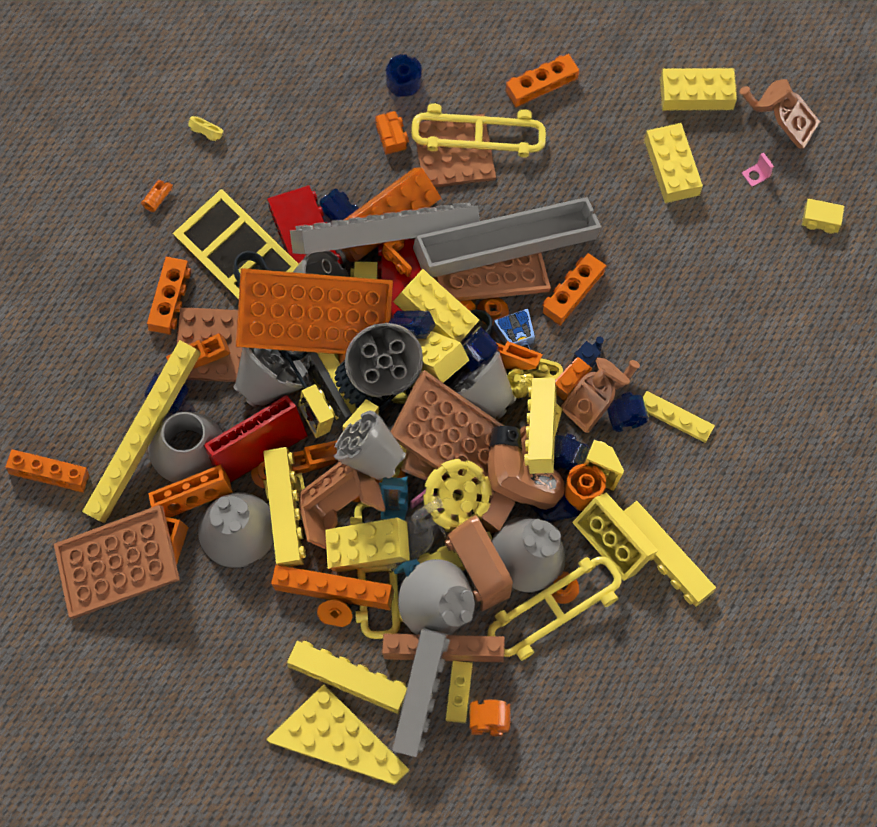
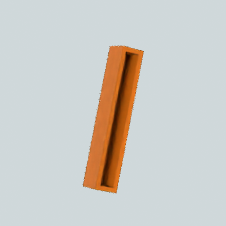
(333, 587)

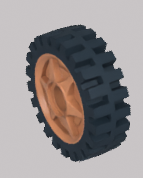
(351, 391)

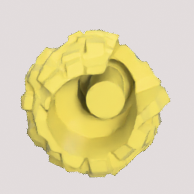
(519, 382)

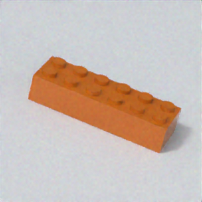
(407, 193)

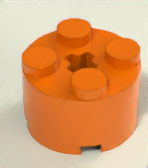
(584, 485)
(490, 717)

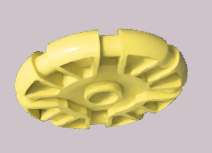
(468, 492)

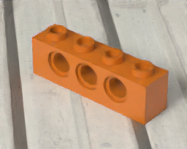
(520, 95)
(171, 269)
(559, 312)
(47, 470)
(192, 491)

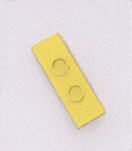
(459, 692)

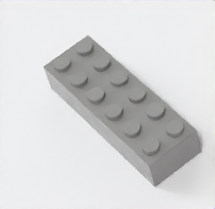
(419, 692)

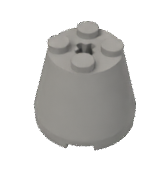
(369, 447)

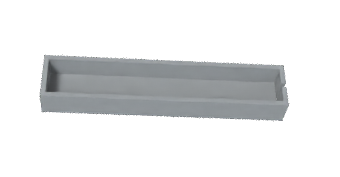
(380, 228)
(506, 237)

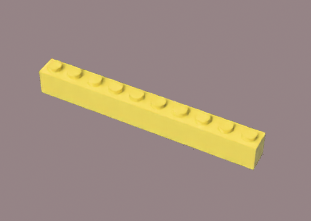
(142, 432)

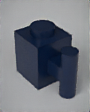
(589, 352)

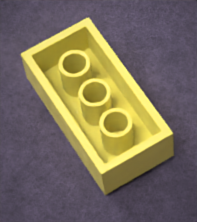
(698, 89)
(673, 163)
(449, 315)
(442, 356)
(615, 535)
(367, 545)

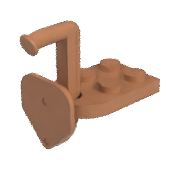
(789, 110)
(596, 393)

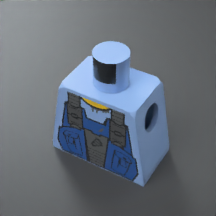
(515, 329)

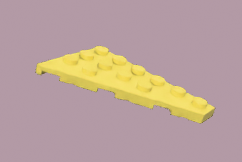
(333, 734)

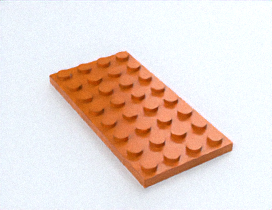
(308, 310)

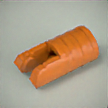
(156, 195)

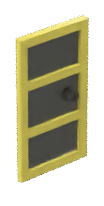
(223, 232)

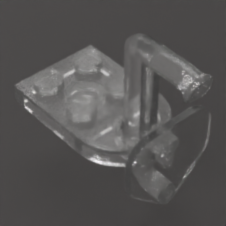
(421, 531)

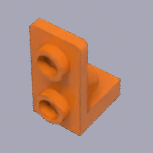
(390, 253)

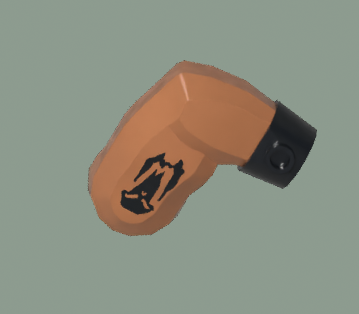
(511, 476)

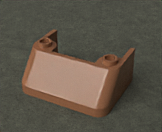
(332, 492)
(481, 562)

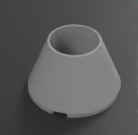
(178, 464)

